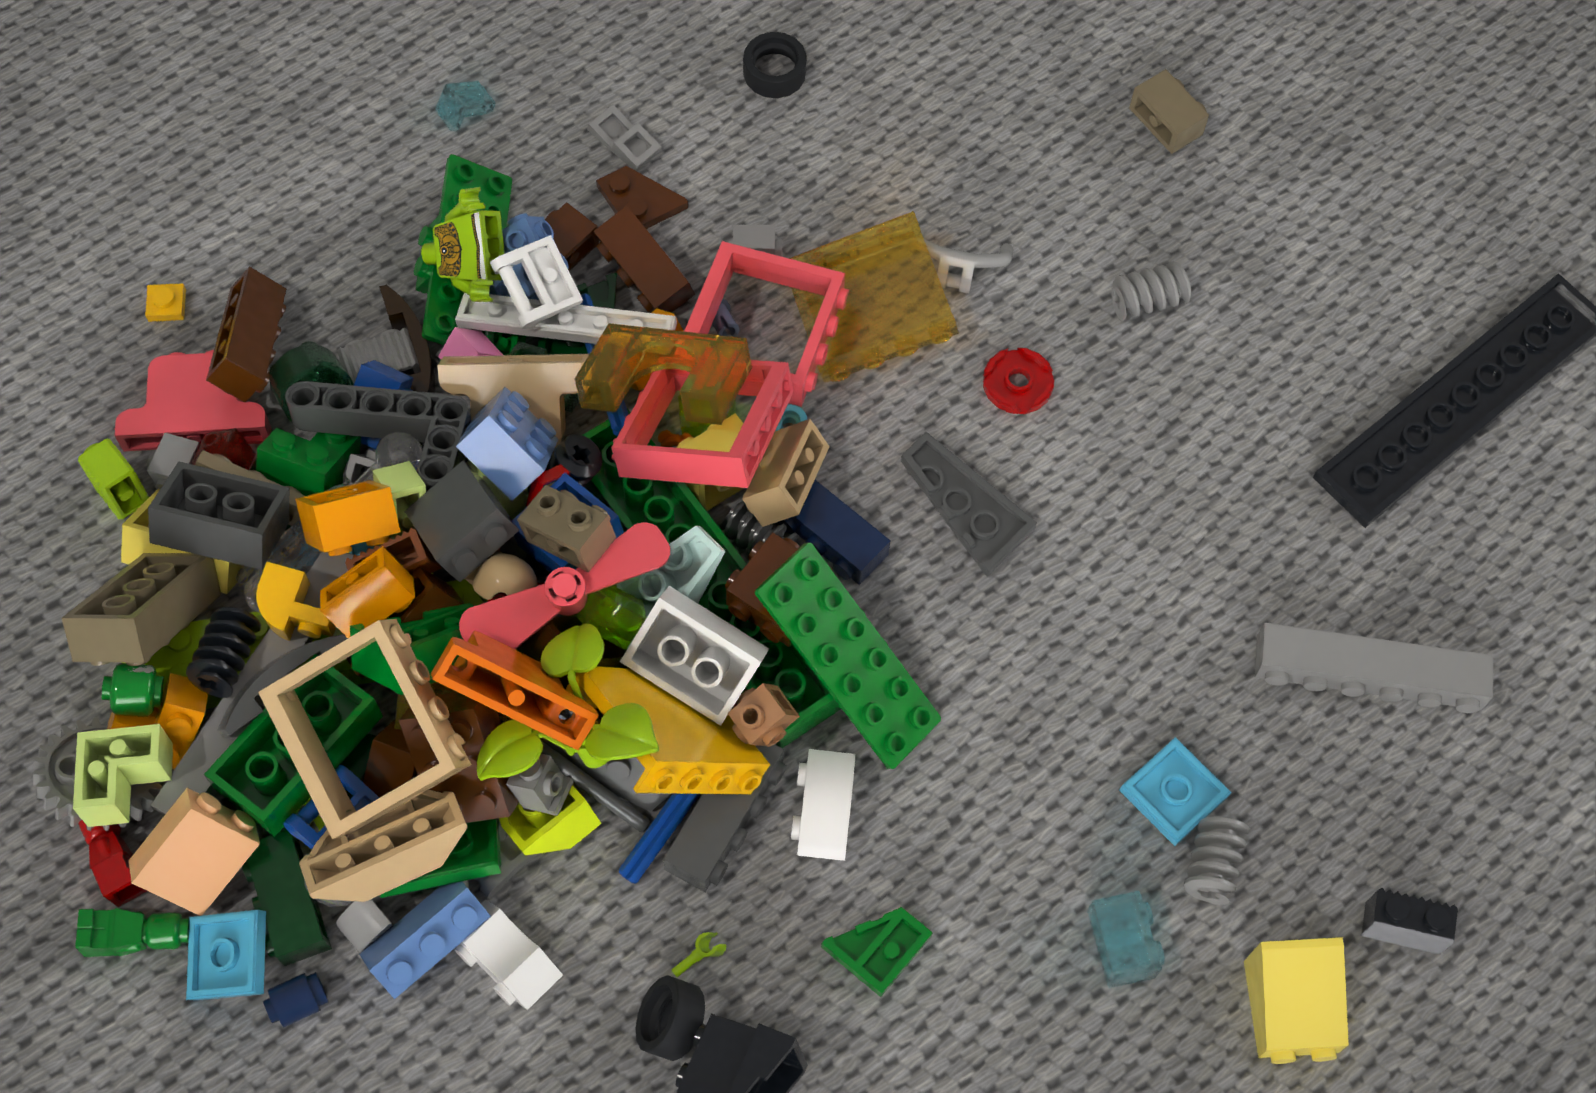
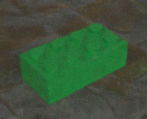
(257, 768)

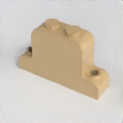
(536, 377)

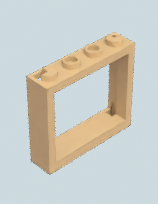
(310, 755)

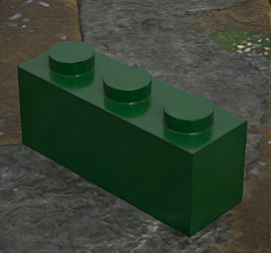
(291, 913)

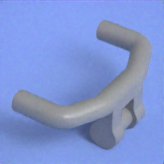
(965, 260)

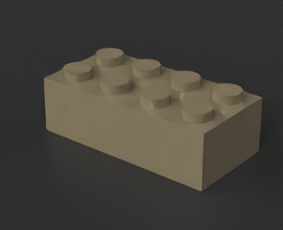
(141, 608)

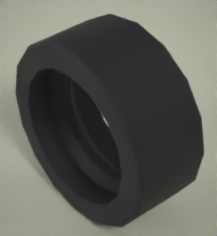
(769, 85)
(670, 1018)

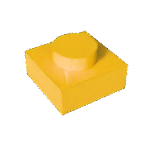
(165, 302)

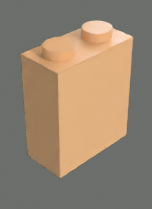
(194, 851)

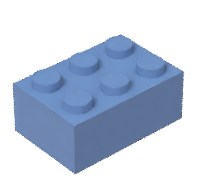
(509, 443)

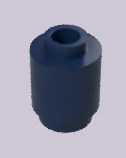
(295, 999)

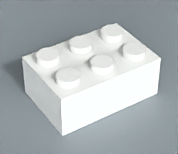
(694, 655)

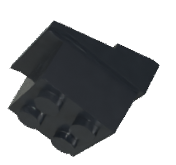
(741, 1060)

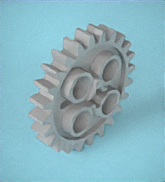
(56, 775)

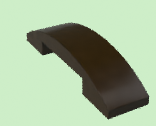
(403, 317)

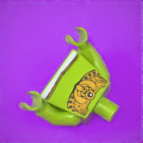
(467, 246)

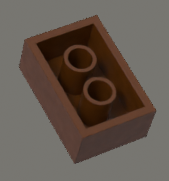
(473, 723)

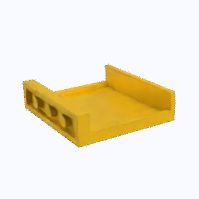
(693, 749)

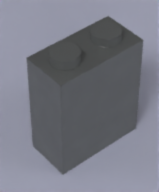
(461, 521)

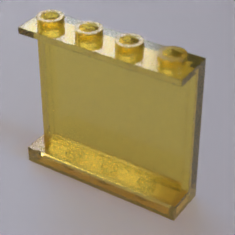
(891, 300)

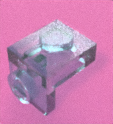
(461, 101)

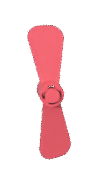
(524, 613)

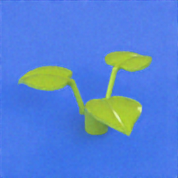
(623, 730)

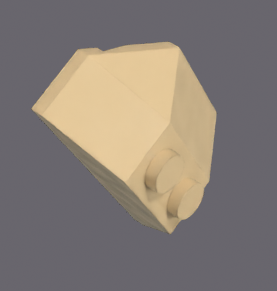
(386, 851)

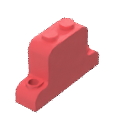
(187, 406)

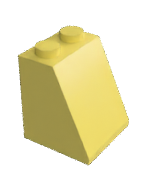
(1298, 999)

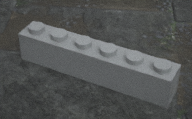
(1374, 667)

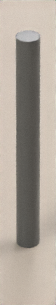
(597, 790)

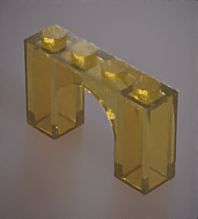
(627, 353)

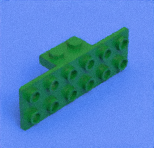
(442, 297)
(848, 655)

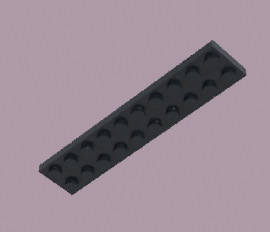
(1459, 401)

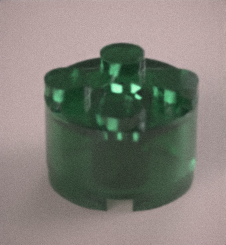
(305, 363)

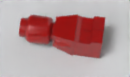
(110, 863)

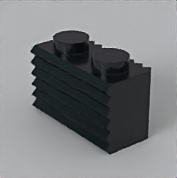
(1409, 921)

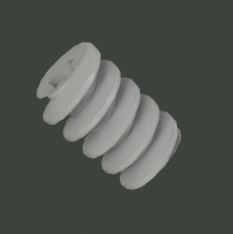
(1150, 287)
(1213, 859)

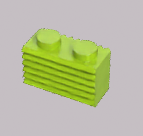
(113, 478)

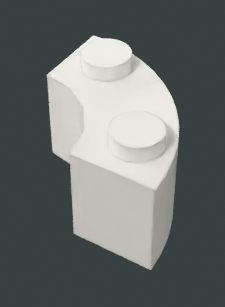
(826, 804)
(509, 959)

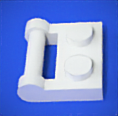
(547, 275)

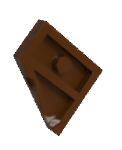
(643, 196)

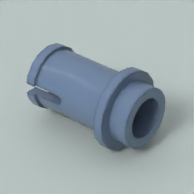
(724, 320)

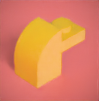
(281, 602)

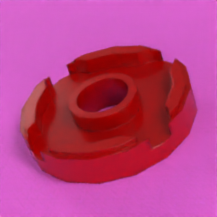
(1011, 397)

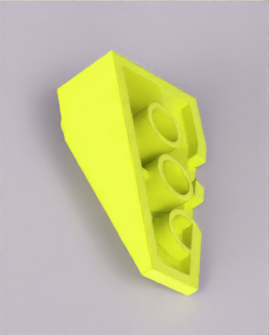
(543, 832)

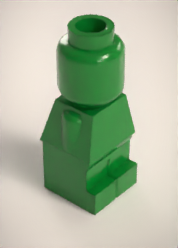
(127, 932)

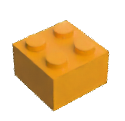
(348, 517)

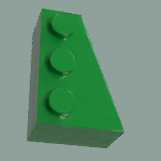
(428, 643)

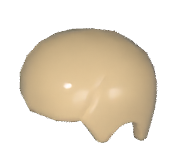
(503, 574)

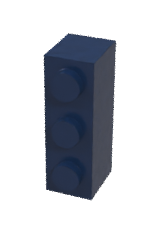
(839, 534)

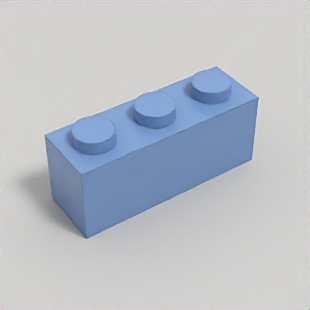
(424, 937)

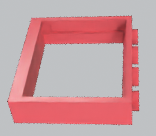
(782, 271)
(735, 468)

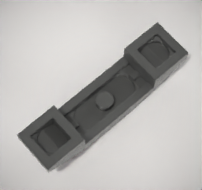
(244, 706)

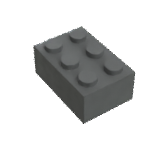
(219, 515)

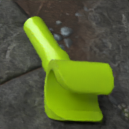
(702, 950)

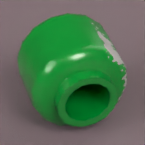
(133, 690)

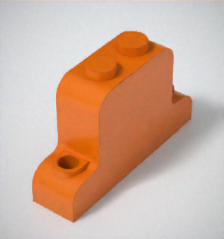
(514, 687)

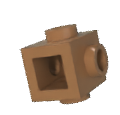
(762, 715)

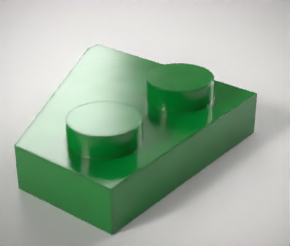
(879, 948)

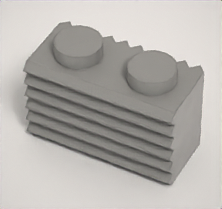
(390, 348)

